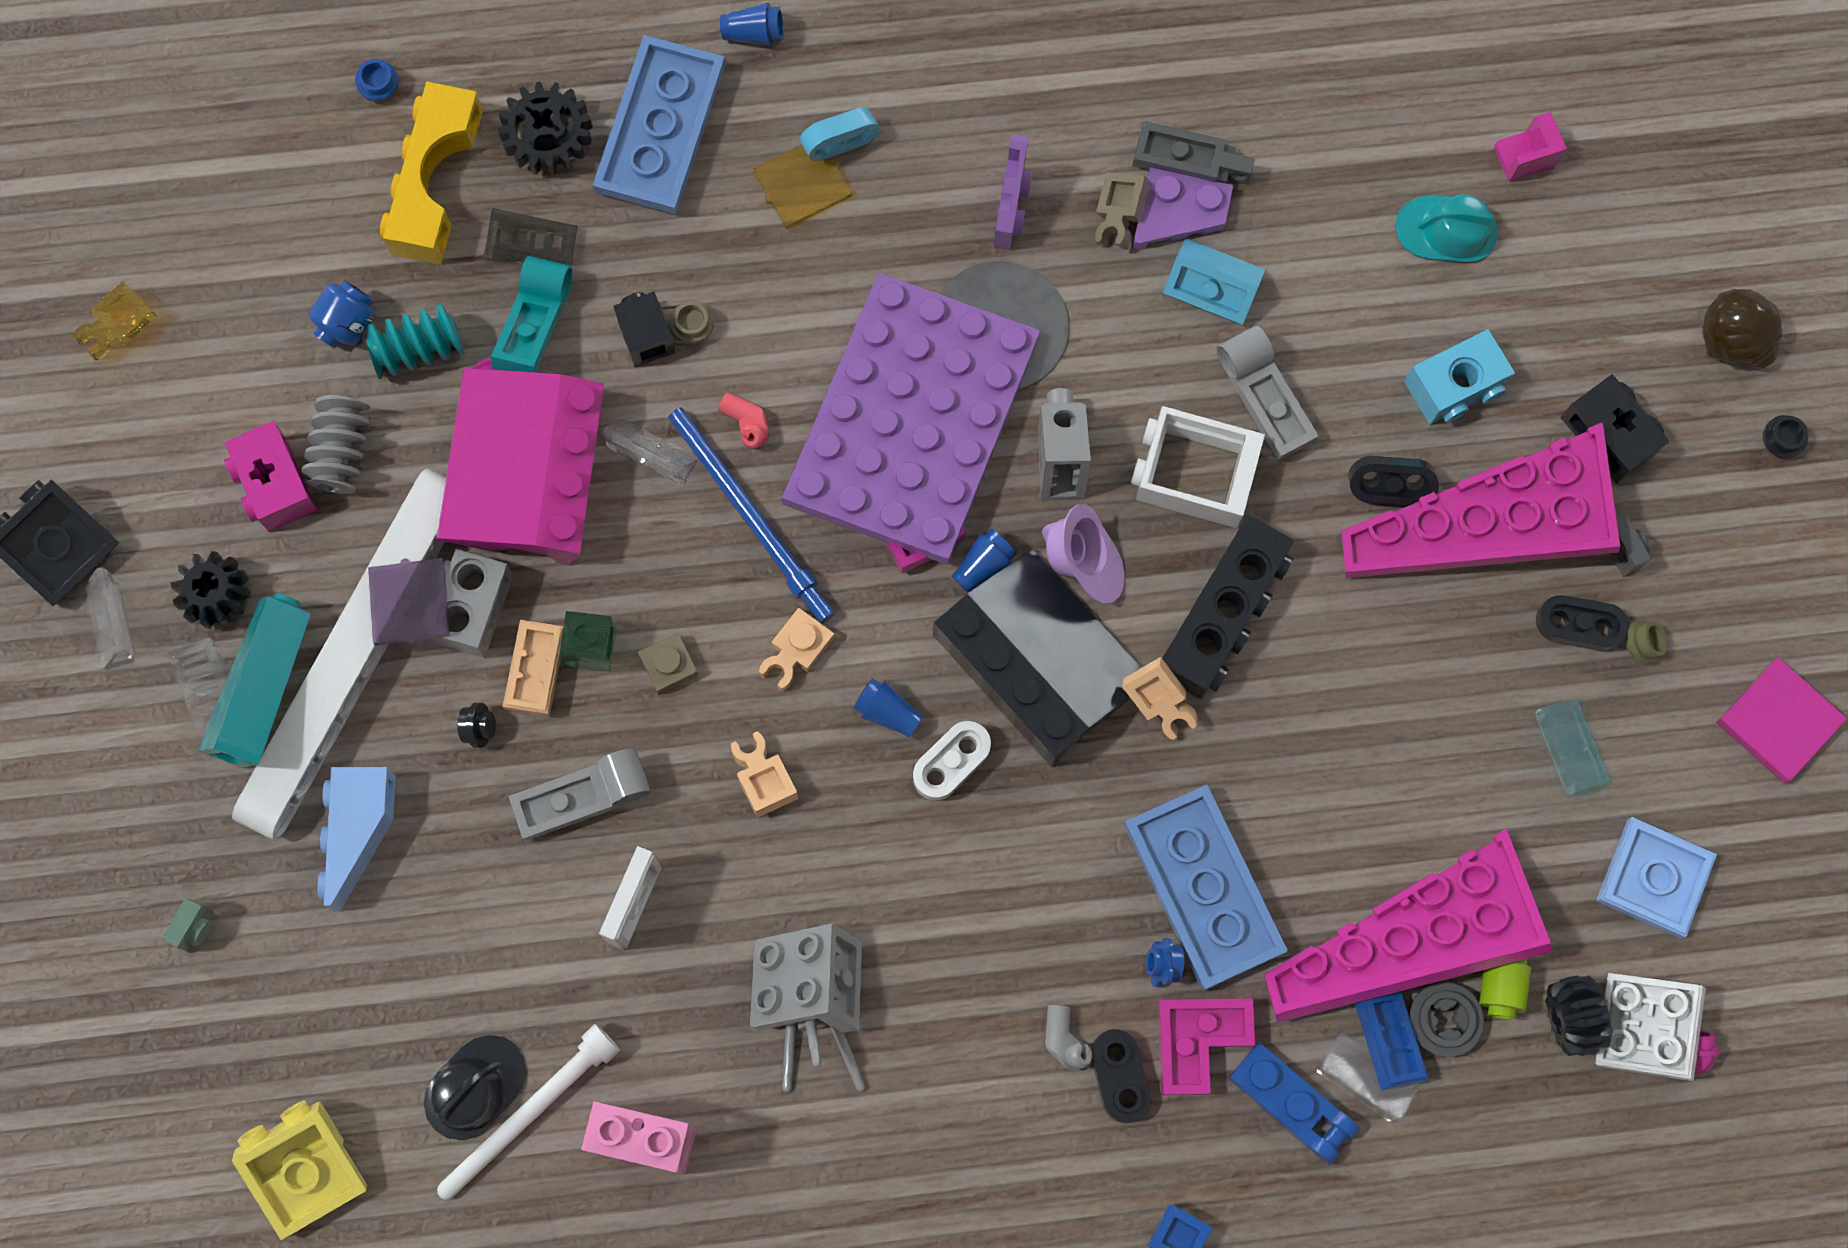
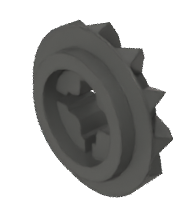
(1467, 1018)

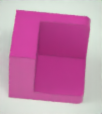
(1532, 150)

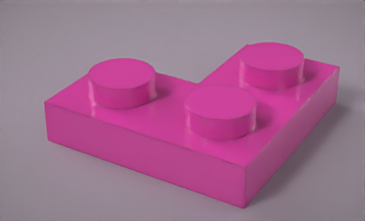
(1189, 1031)

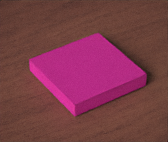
(1781, 720)

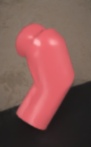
(750, 418)

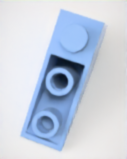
(358, 819)

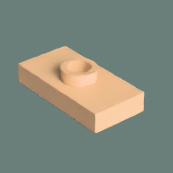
(534, 668)

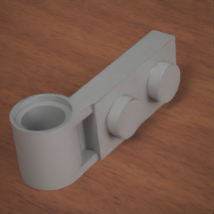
(1266, 395)
(580, 795)

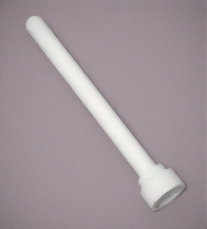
(593, 1050)

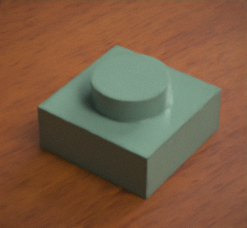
(189, 926)

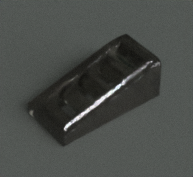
(514, 223)

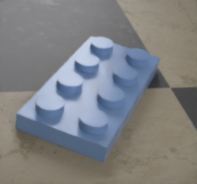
(659, 124)
(1205, 887)

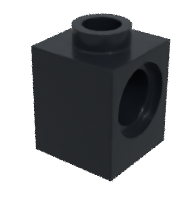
(644, 328)

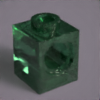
(588, 641)

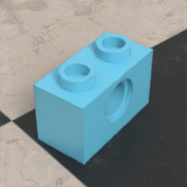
(1477, 360)

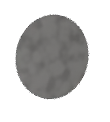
(1020, 296)

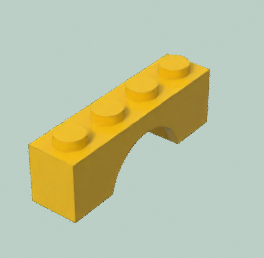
(443, 125)

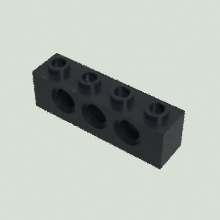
(1254, 545)

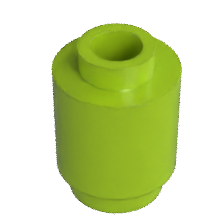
(1506, 989)

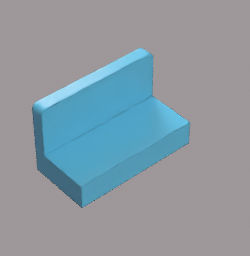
(1213, 281)

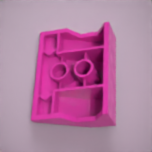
(521, 462)

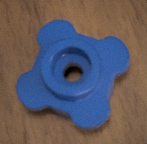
(1164, 962)

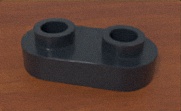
(1391, 482)
(1580, 622)
(1119, 1076)

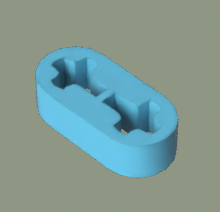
(839, 134)

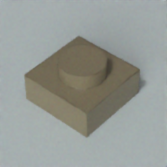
(668, 663)

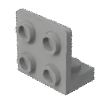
(807, 978)

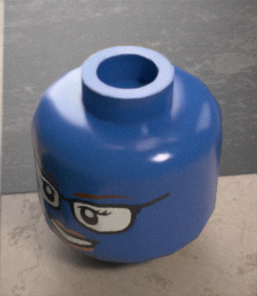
(342, 314)

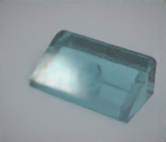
(1572, 747)

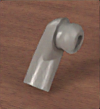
(1062, 1043)

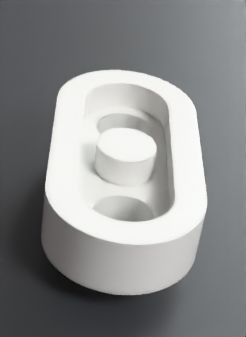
(951, 761)

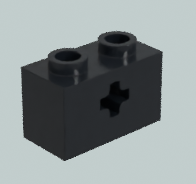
(1613, 404)

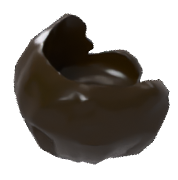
(1742, 329)

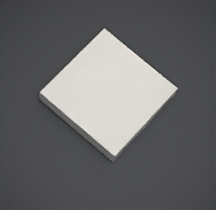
(630, 899)

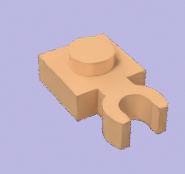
(799, 644)
(1160, 693)
(764, 780)

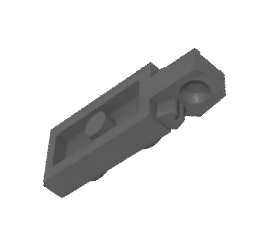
(1190, 154)

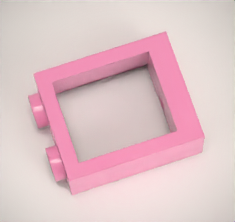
(620, 1135)

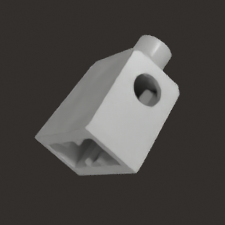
(1063, 447)

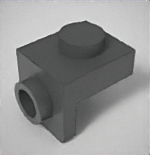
(1633, 547)

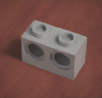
(481, 604)

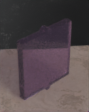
(408, 601)

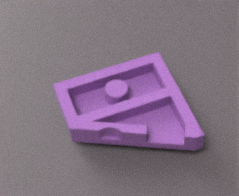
(1015, 184)
(1181, 207)

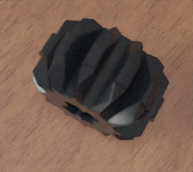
(203, 577)
(1579, 1015)

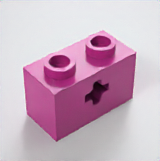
(264, 452)

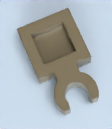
(1120, 202)

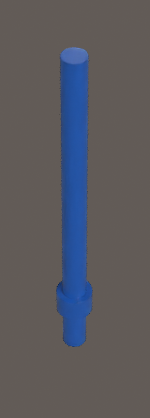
(799, 580)

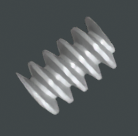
(333, 443)

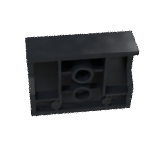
(1037, 655)

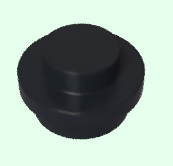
(1785, 436)
(476, 725)

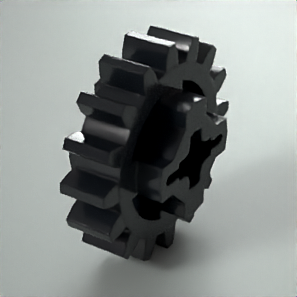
(543, 111)

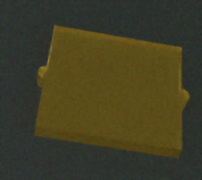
(801, 186)

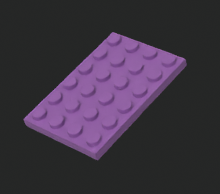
(911, 418)

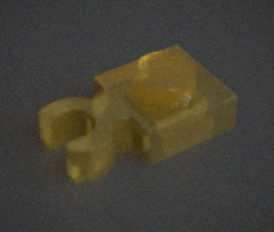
(119, 316)

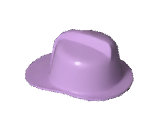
(1084, 551)

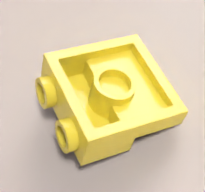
(298, 1168)

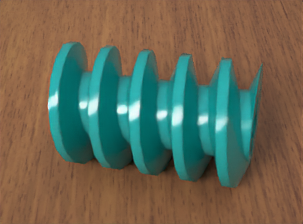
(413, 340)

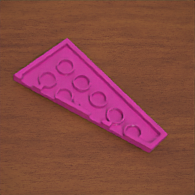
(1515, 512)
(1430, 932)

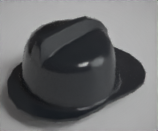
(474, 1087)

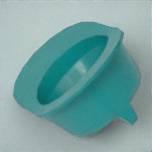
(1447, 228)

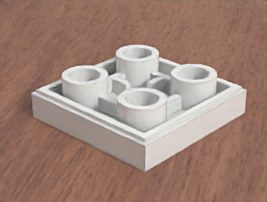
(1653, 1026)

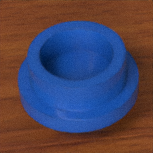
(376, 80)

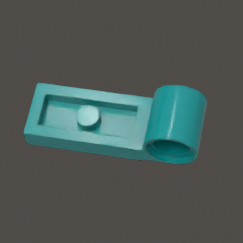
(533, 316)

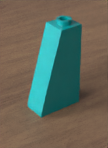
(256, 682)

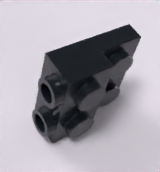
(52, 541)

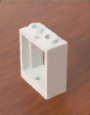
(1208, 432)

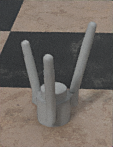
(811, 1027)

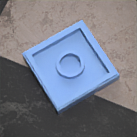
(1656, 878)

